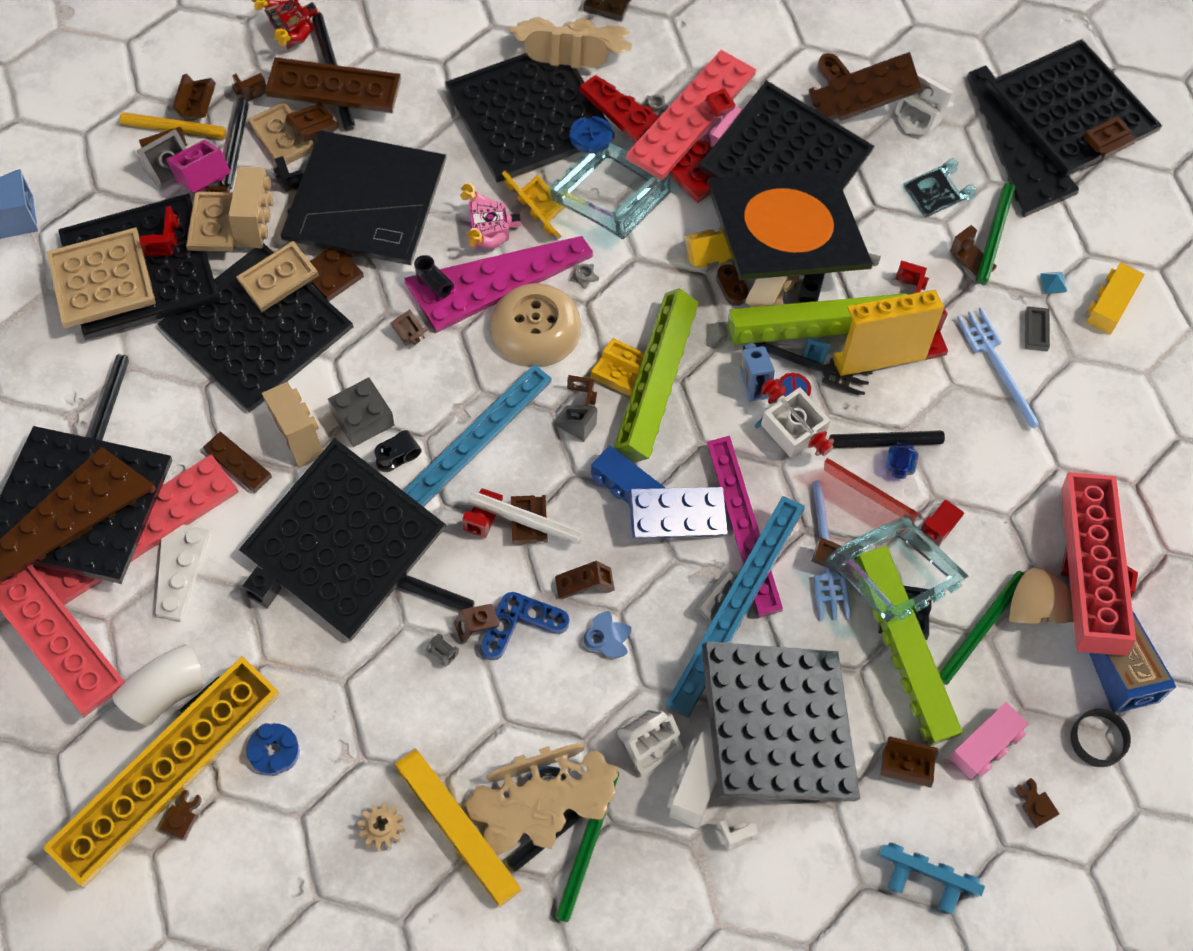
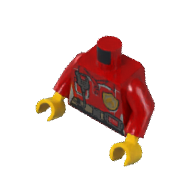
(288, 19)

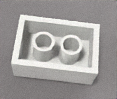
(696, 783)

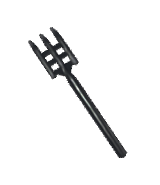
(826, 369)

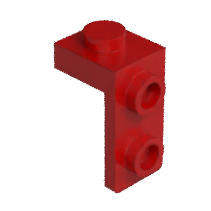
(942, 522)

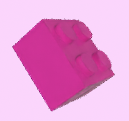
(198, 166)

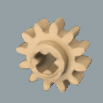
(391, 824)

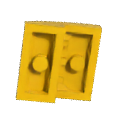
(618, 367)

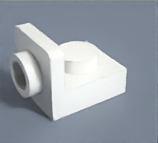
(741, 834)

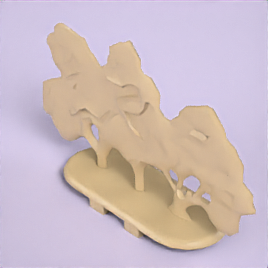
(572, 44)
(540, 804)

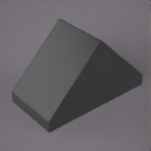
(577, 420)

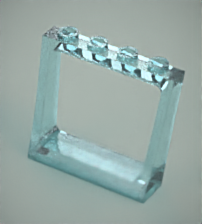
(631, 213)
(906, 530)

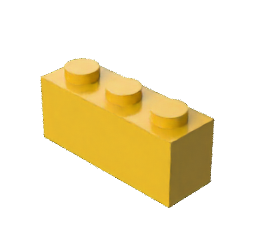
(1114, 297)

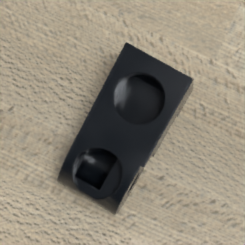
(810, 288)

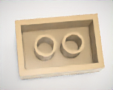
(250, 207)

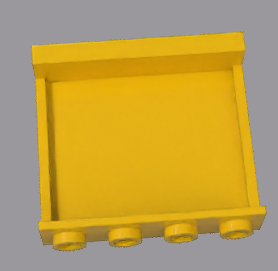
(889, 332)

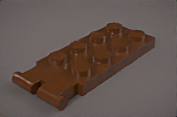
(867, 88)

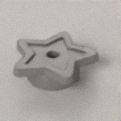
(656, 100)
(584, 269)

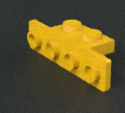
(539, 198)

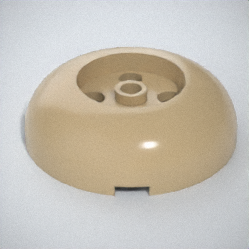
(535, 338)

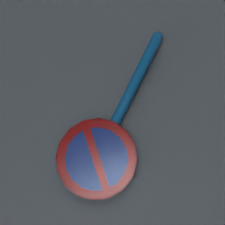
(792, 382)

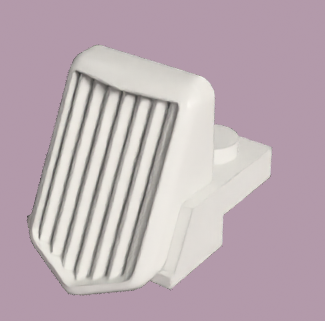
(926, 109)
(650, 739)

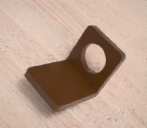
(588, 387)
(475, 620)

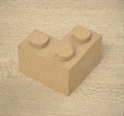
(770, 290)

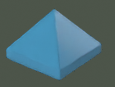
(1053, 282)
(816, 350)

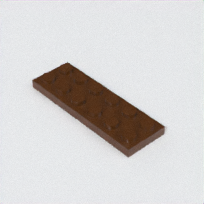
(333, 85)

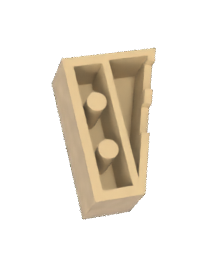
(294, 422)

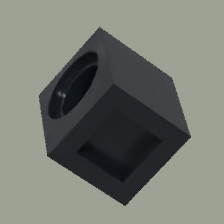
(262, 587)

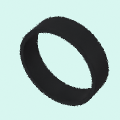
(1117, 720)

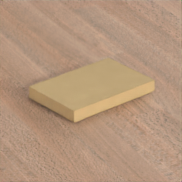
(278, 136)
(210, 222)
(277, 276)

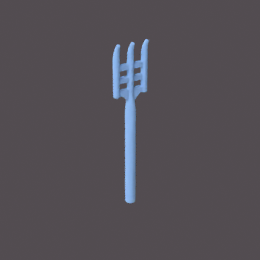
(988, 347)
(829, 575)

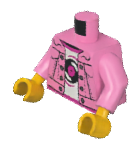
(488, 219)

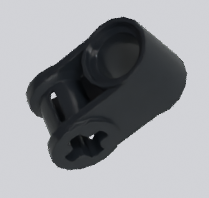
(397, 450)

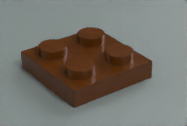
(335, 273)

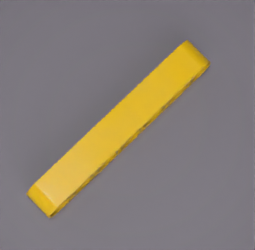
(457, 827)

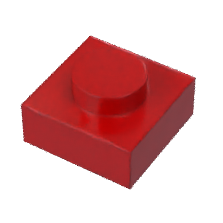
(720, 102)

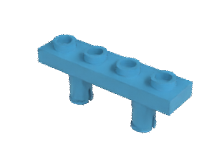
(943, 873)

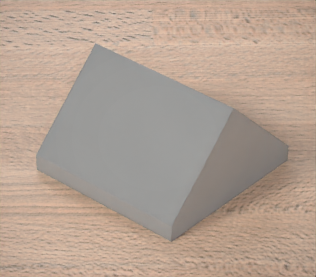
(154, 157)

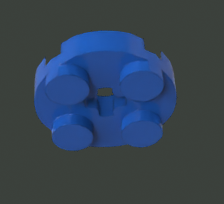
(268, 735)

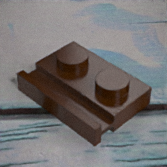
(311, 120)
(1110, 137)
(523, 534)

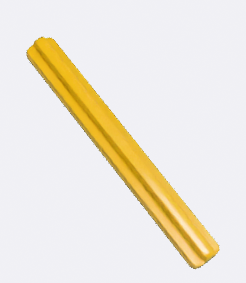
(166, 124)

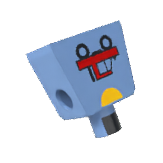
(755, 363)

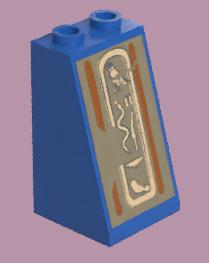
(1135, 678)

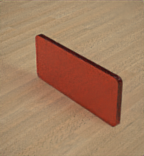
(869, 490)

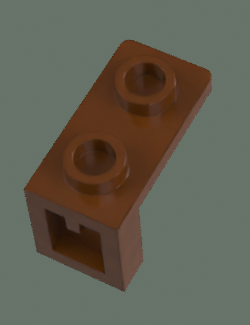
(965, 250)
(584, 578)

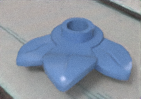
(611, 636)

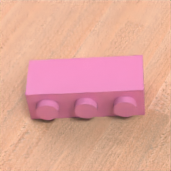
(989, 742)

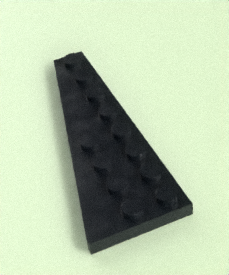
(1028, 168)

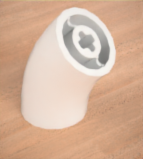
(159, 685)

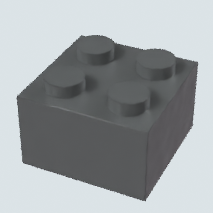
(361, 412)

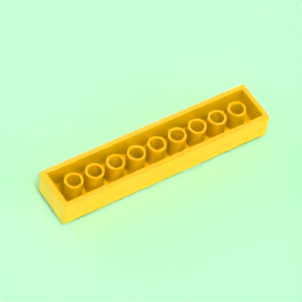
(161, 772)

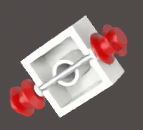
(795, 420)

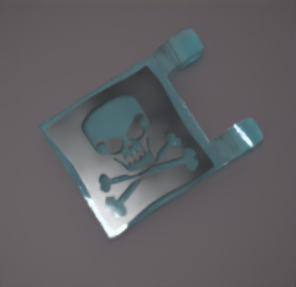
(936, 191)

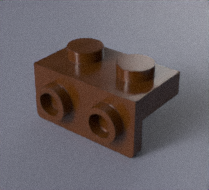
(193, 97)
(909, 761)

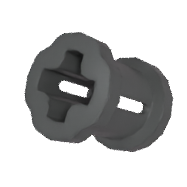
(442, 650)

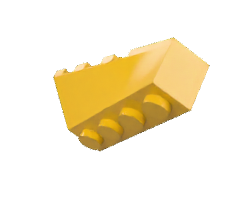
(707, 247)

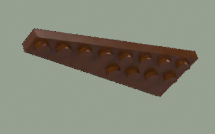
(71, 510)

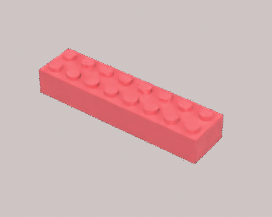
(1097, 565)

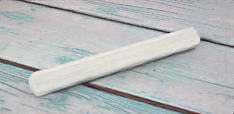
(525, 517)

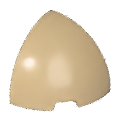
(1041, 598)

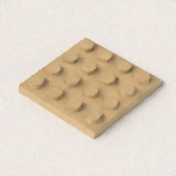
(100, 278)

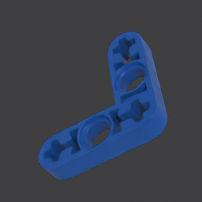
(521, 613)

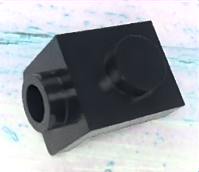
(289, 180)

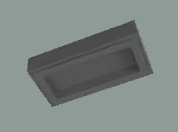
(1037, 328)

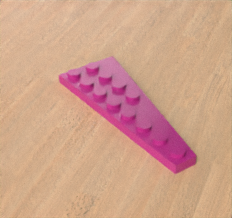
(487, 280)

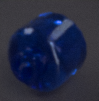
(902, 460)

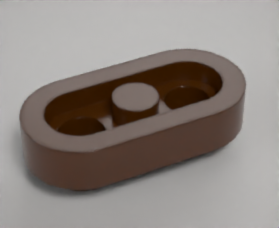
(836, 67)
(730, 283)

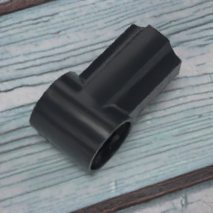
(432, 276)

